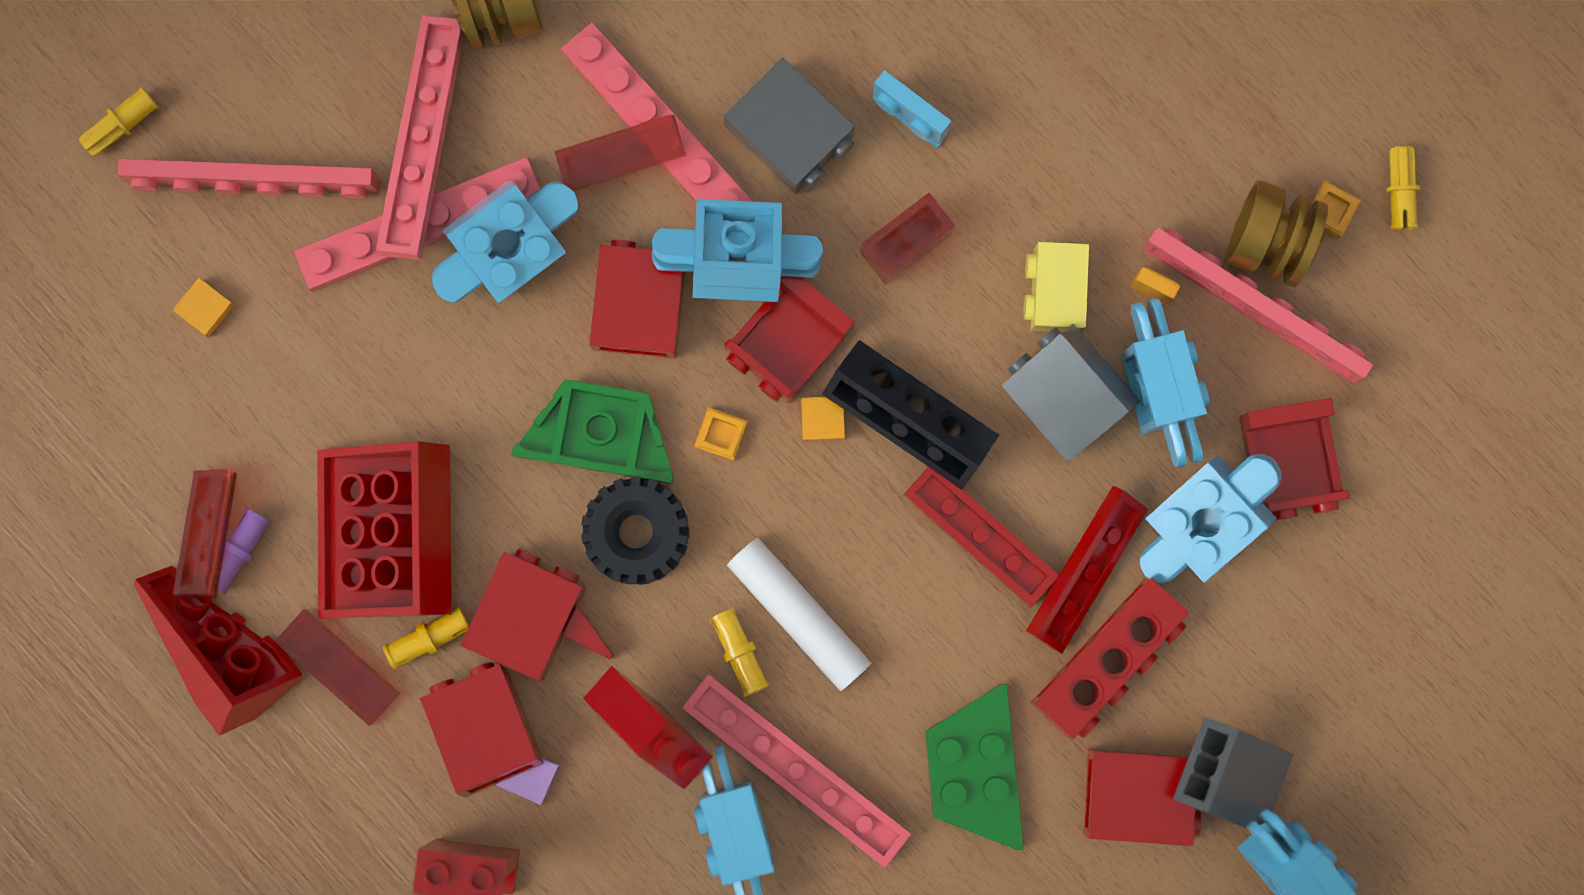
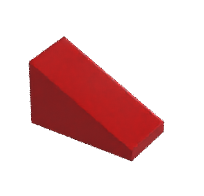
(583, 632)

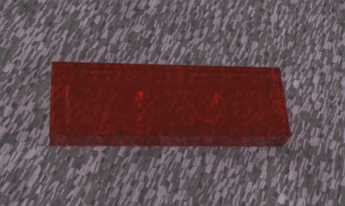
(620, 153)
(205, 533)
(337, 667)

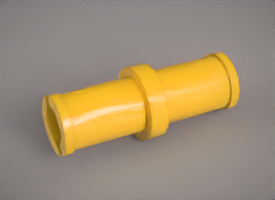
(426, 638)
(739, 652)

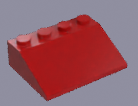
(384, 531)

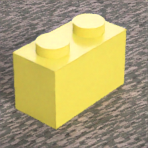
(1058, 286)

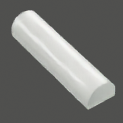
(799, 614)

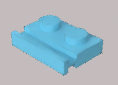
(910, 109)

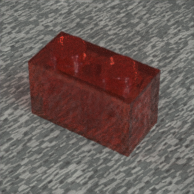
(907, 238)

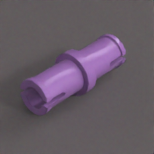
(240, 546)

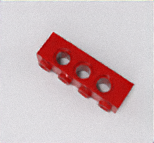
(1166, 624)

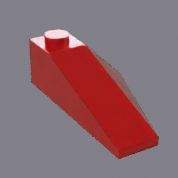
(220, 660)

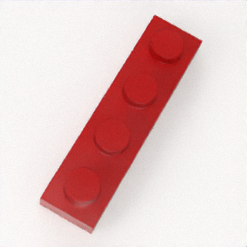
(981, 536)
(1087, 569)

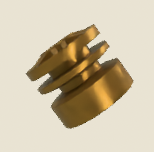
(489, 14)
(1284, 236)

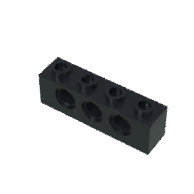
(910, 414)

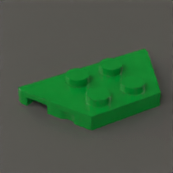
(599, 432)
(975, 770)

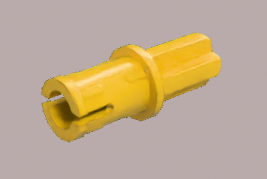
(118, 122)
(1403, 188)

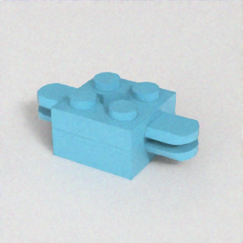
(737, 232)
(504, 241)
(1165, 381)
(1211, 518)
(735, 829)
(1290, 862)

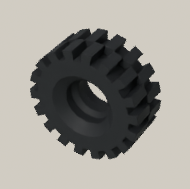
(603, 525)

